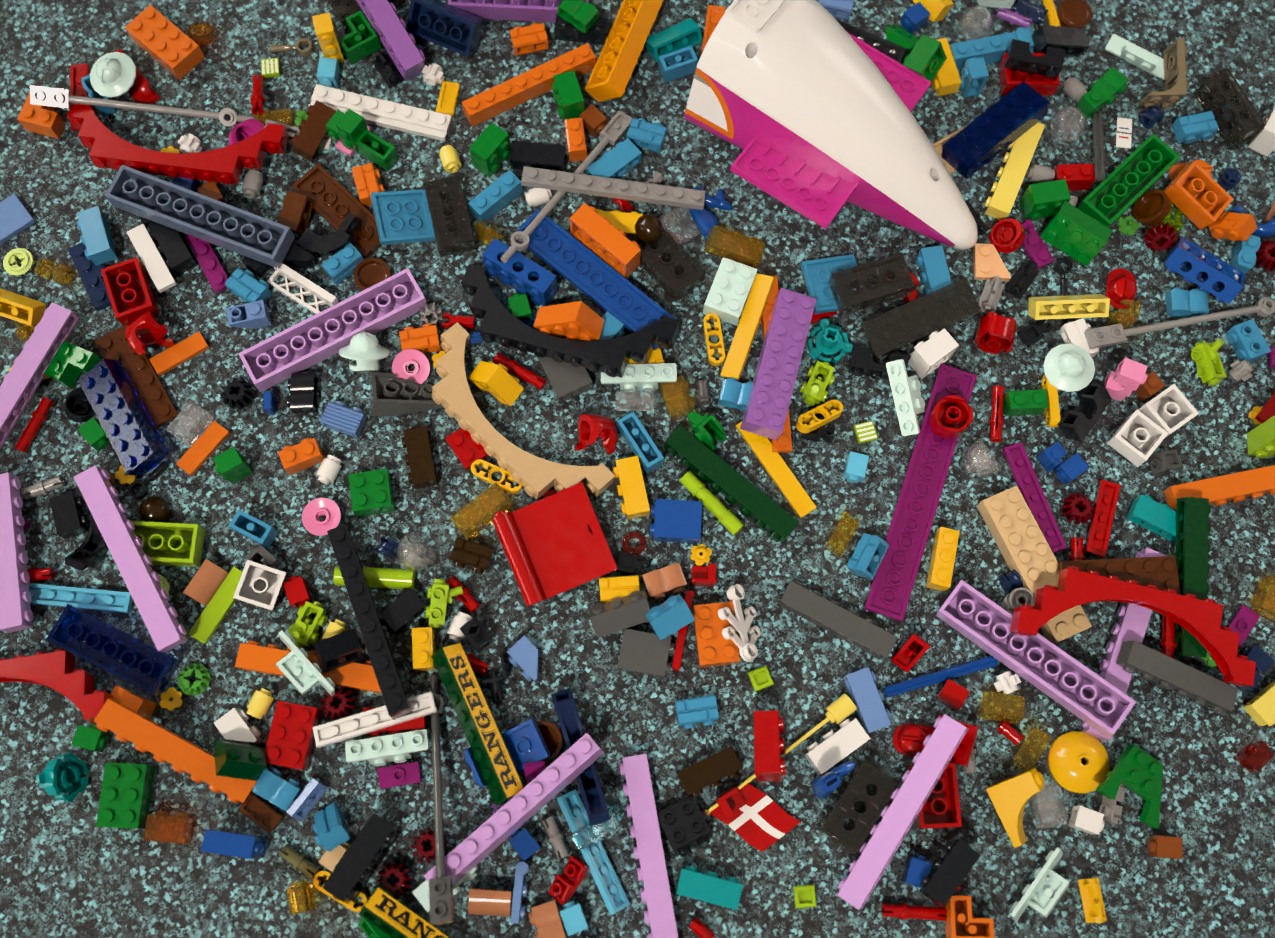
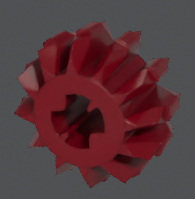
(1160, 237)
(1266, 256)
(1082, 504)
(343, 707)
(421, 848)
(390, 886)

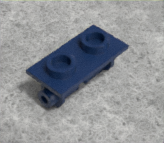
(1035, 11)

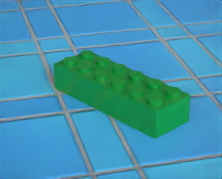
(1129, 181)

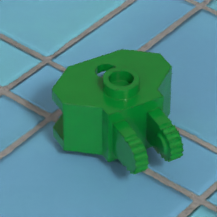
(706, 429)

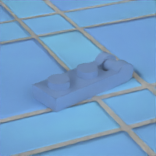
(519, 892)

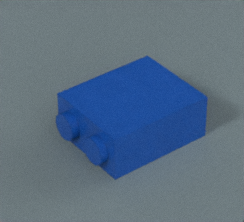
(676, 521)
(234, 844)

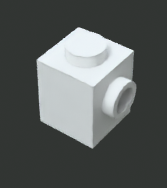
(1086, 820)

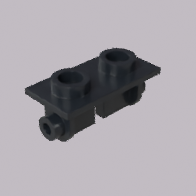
(387, 69)
(1022, 279)

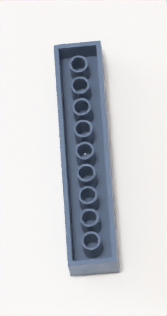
(200, 216)

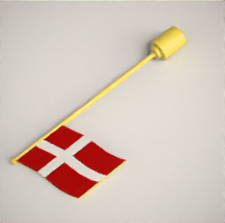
(761, 819)

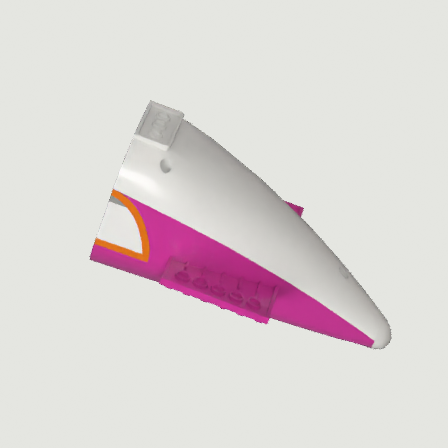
(824, 120)

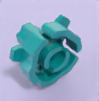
(828, 342)
(60, 776)

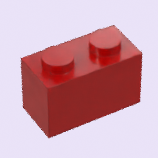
(1076, 175)

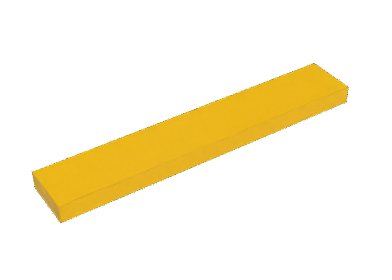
(747, 326)
(779, 472)

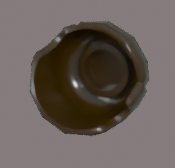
(648, 228)
(155, 510)

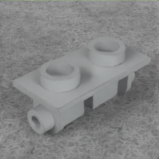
(991, 295)
(1108, 807)

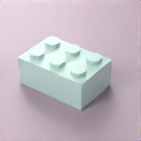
(730, 291)

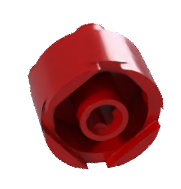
(995, 333)
(955, 424)

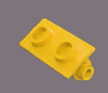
(1092, 900)

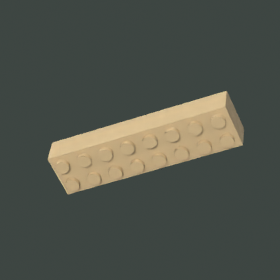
(1030, 555)

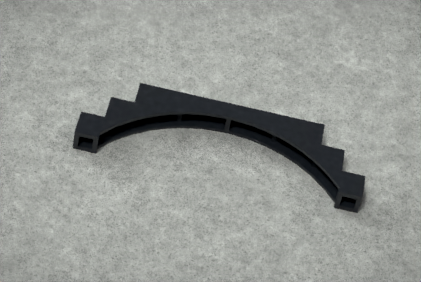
(605, 356)

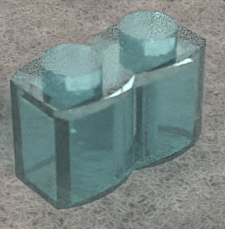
(589, 835)

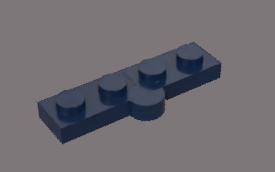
(90, 276)

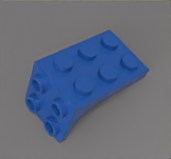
(523, 744)

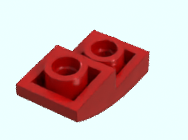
(567, 883)

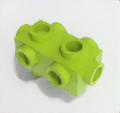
(1209, 362)
(814, 390)
(440, 597)
(305, 629)

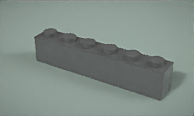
(837, 620)
(1177, 676)

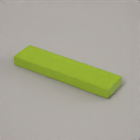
(216, 608)

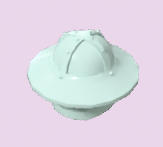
(113, 74)
(364, 352)
(1069, 367)

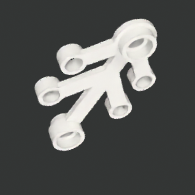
(747, 647)

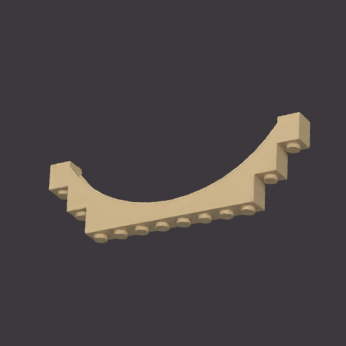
(529, 470)

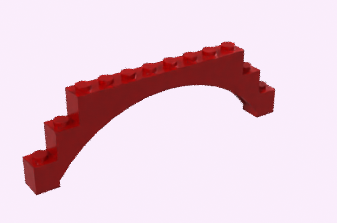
(216, 165)
(1196, 616)
(59, 673)

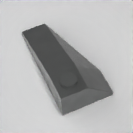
(398, 396)

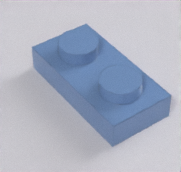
(307, 800)

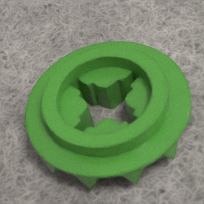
(198, 687)

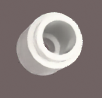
(537, 196)
(329, 469)
(456, 623)

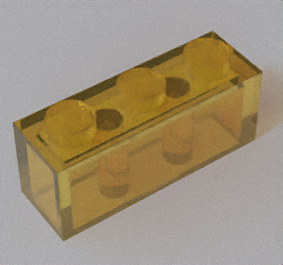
(734, 246)
(481, 511)

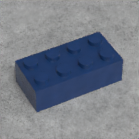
(445, 26)

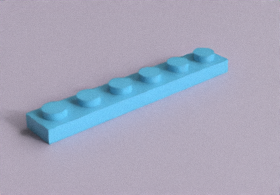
(80, 597)
(594, 855)

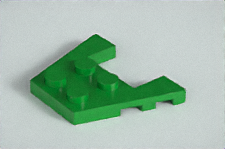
(1142, 776)

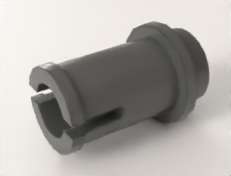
(703, 392)

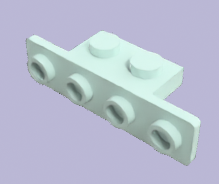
(1136, 55)
(643, 376)
(906, 397)
(300, 670)
(387, 748)
(1045, 889)

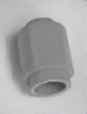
(1074, 89)
(1040, 173)
(252, 184)

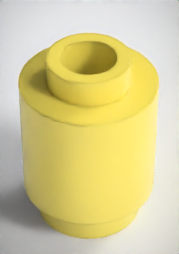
(450, 159)
(334, 628)
(260, 703)

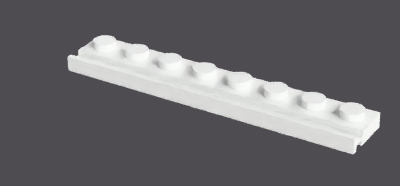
(385, 112)

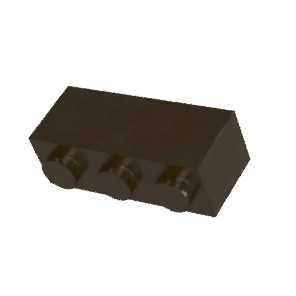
(419, 457)
(709, 771)

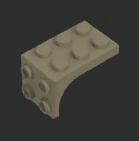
(1174, 78)

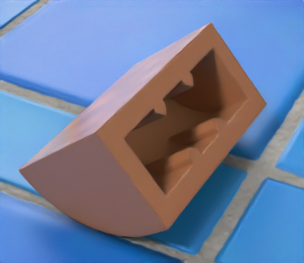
(205, 582)
(490, 902)

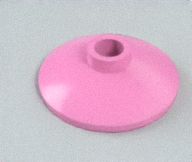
(415, 357)
(316, 509)

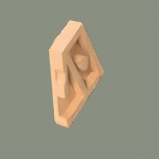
(988, 263)

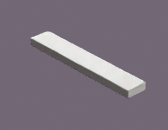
(371, 721)

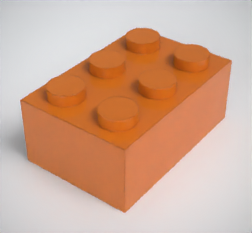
(1198, 195)
(569, 321)
(710, 643)

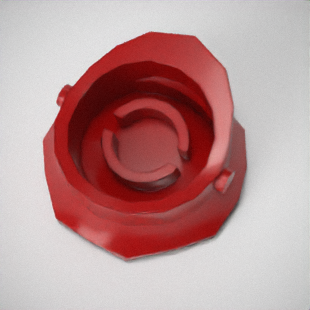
(1007, 235)

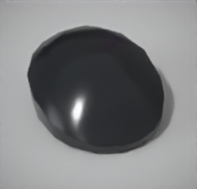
(78, 407)

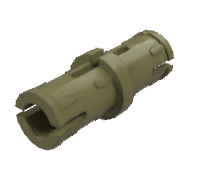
(299, 861)

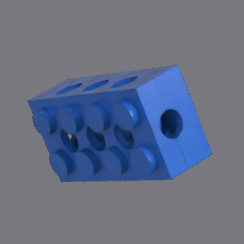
(1205, 270)
(520, 273)

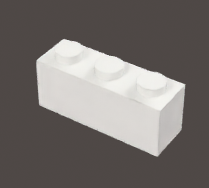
(836, 745)

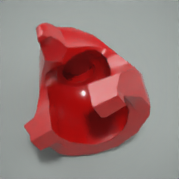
(145, 332)
(593, 426)

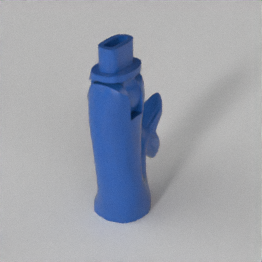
(704, 218)
(827, 783)

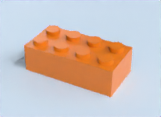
(165, 42)
(605, 240)

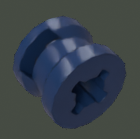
(1150, 117)
(1229, 179)
(387, 547)
(1010, 581)

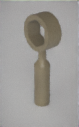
(287, 48)

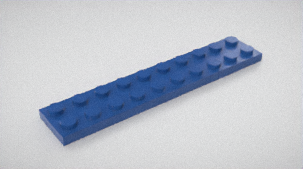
(593, 276)

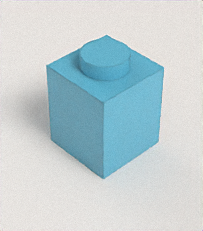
(328, 72)
(855, 467)
(573, 918)

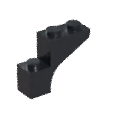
(294, 258)

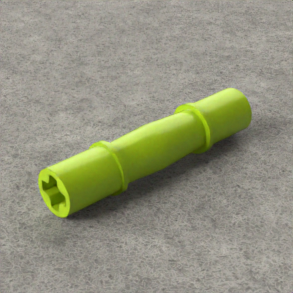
(711, 503)

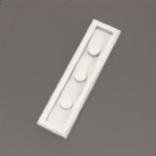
(151, 258)

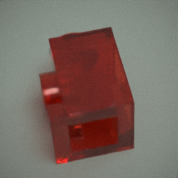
(1255, 756)

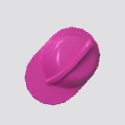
(244, 130)

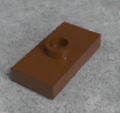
(261, 813)

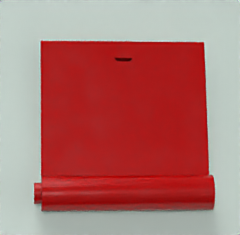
(553, 545)

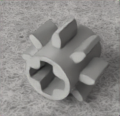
(431, 308)
(1241, 370)

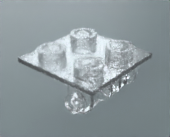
(679, 225)

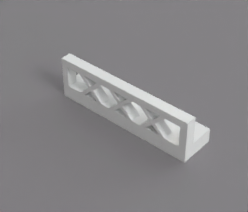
(304, 284)

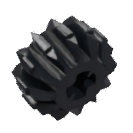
(232, 388)

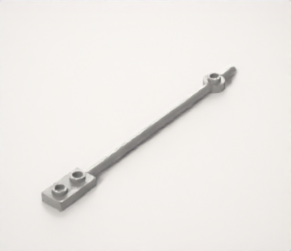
(61, 98)
(610, 134)
(1115, 334)

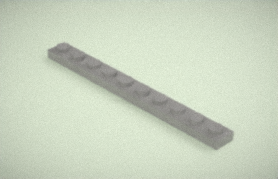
(613, 188)

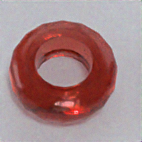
(634, 535)

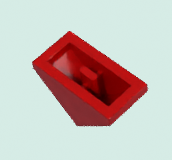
(910, 652)

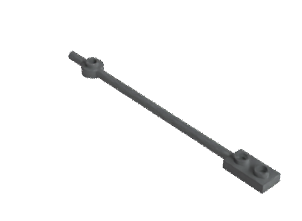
(440, 887)

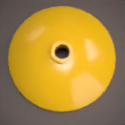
(1066, 764)

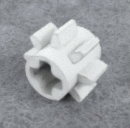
(433, 74)
(189, 144)
(1007, 682)

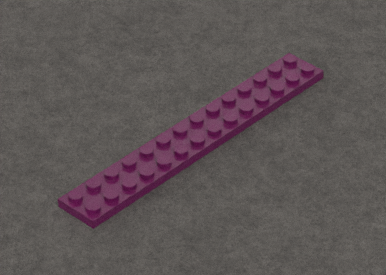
(916, 503)

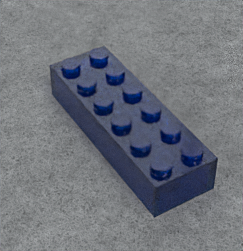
(995, 129)
(123, 417)
(113, 650)

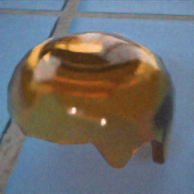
(201, 33)

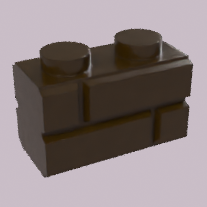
(472, 555)

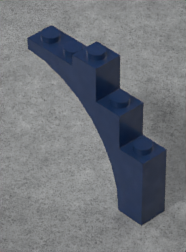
(588, 779)

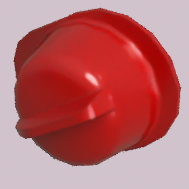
(1120, 286)
(909, 738)

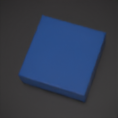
(269, 403)

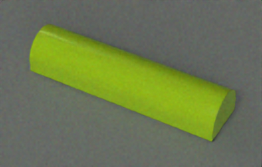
(382, 578)

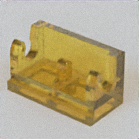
(1126, 316)
(842, 534)
(1002, 707)
(1031, 749)

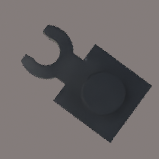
(1033, 333)
(818, 433)
(629, 563)

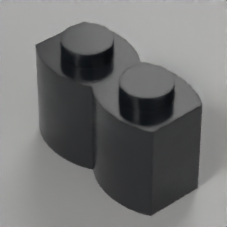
(303, 392)

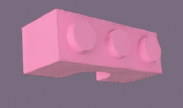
(1125, 379)

